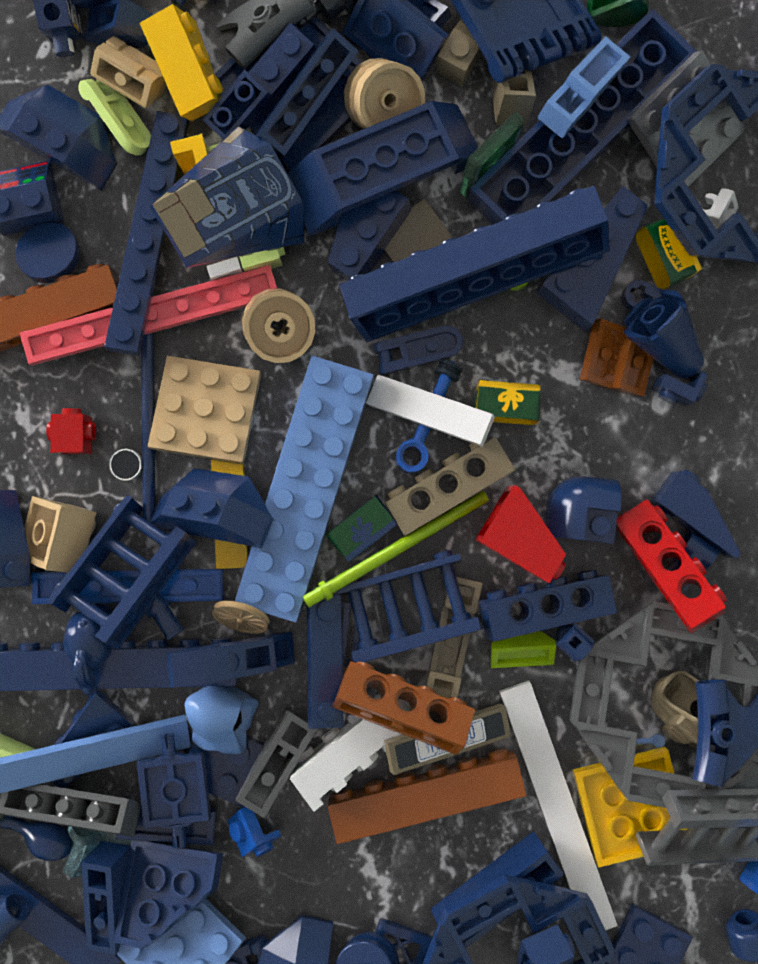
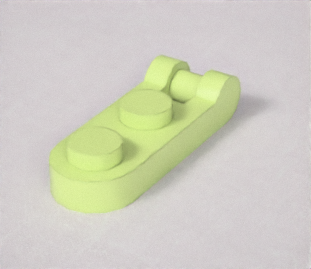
(117, 115)

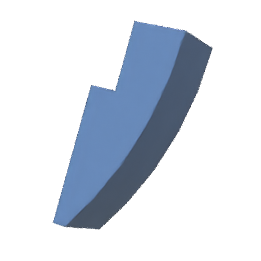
(583, 87)

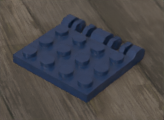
(530, 27)

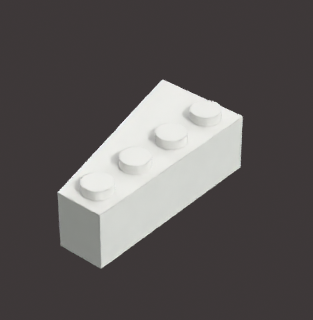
(338, 755)

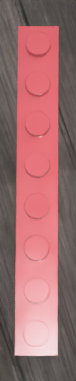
(165, 312)

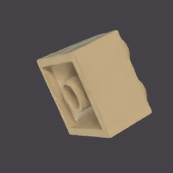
(57, 533)

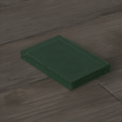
(491, 152)

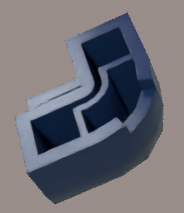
(584, 509)

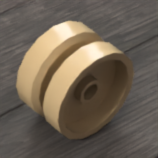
(381, 91)
(291, 339)

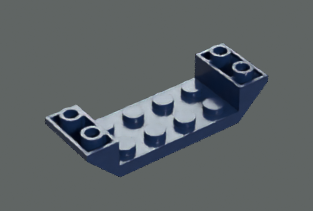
(381, 161)

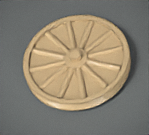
(241, 617)

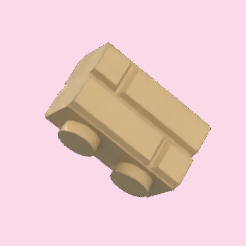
(128, 72)

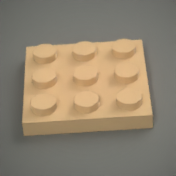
(204, 410)

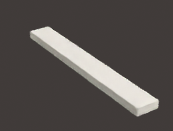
(555, 797)

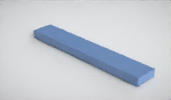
(90, 753)

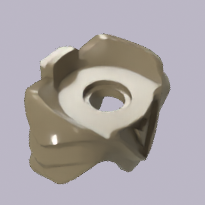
(672, 704)

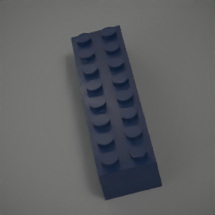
(546, 164)
(478, 264)

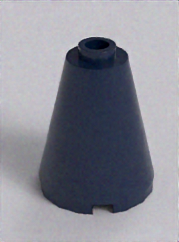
(666, 333)

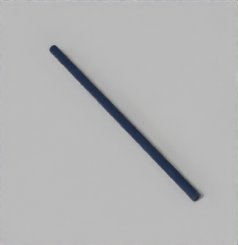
(147, 399)

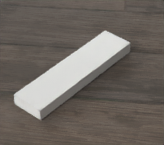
(430, 410)

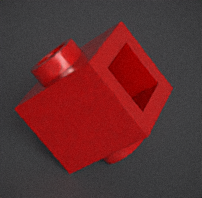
(71, 432)

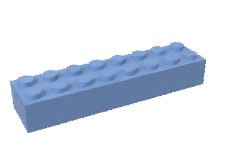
(305, 487)

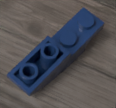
(263, 85)
(230, 659)

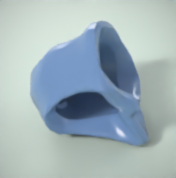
(213, 715)

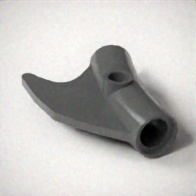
(260, 25)

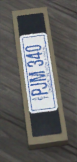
(486, 727)

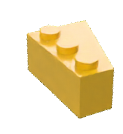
(183, 61)

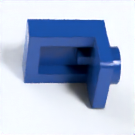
(248, 834)

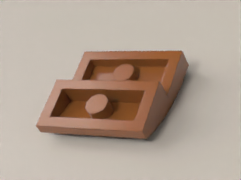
(615, 360)

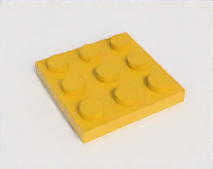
(611, 817)

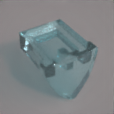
(84, 843)

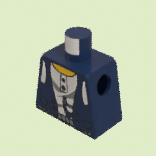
(59, 23)

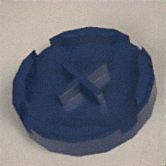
(47, 252)

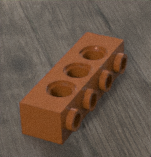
(385, 712)

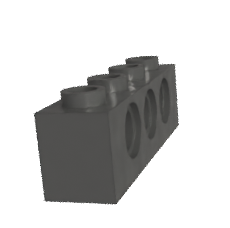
(72, 809)

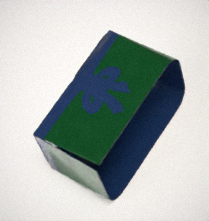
(361, 528)

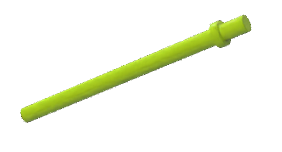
(325, 590)

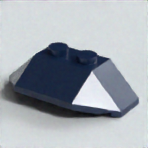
(61, 133)
(215, 508)
(300, 943)

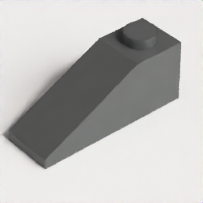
(275, 763)

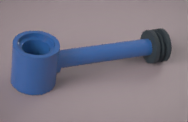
(448, 372)

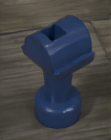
(574, 641)

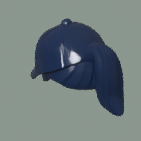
(84, 648)

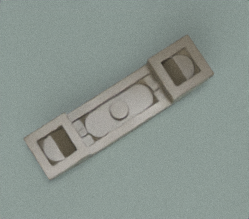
(449, 654)

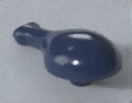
(43, 839)

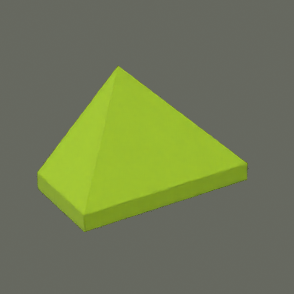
(523, 651)

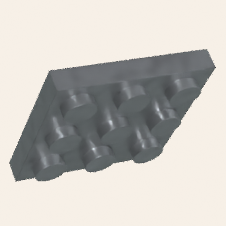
(710, 135)

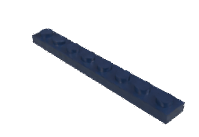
(145, 239)

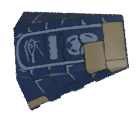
(232, 204)

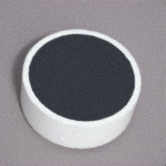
(126, 464)

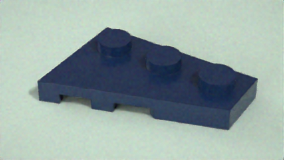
(95, 718)

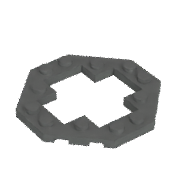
(630, 645)

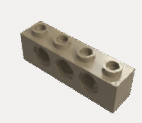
(495, 466)

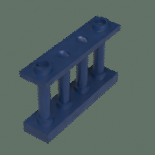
(138, 597)
(430, 630)

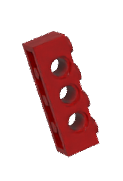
(692, 612)

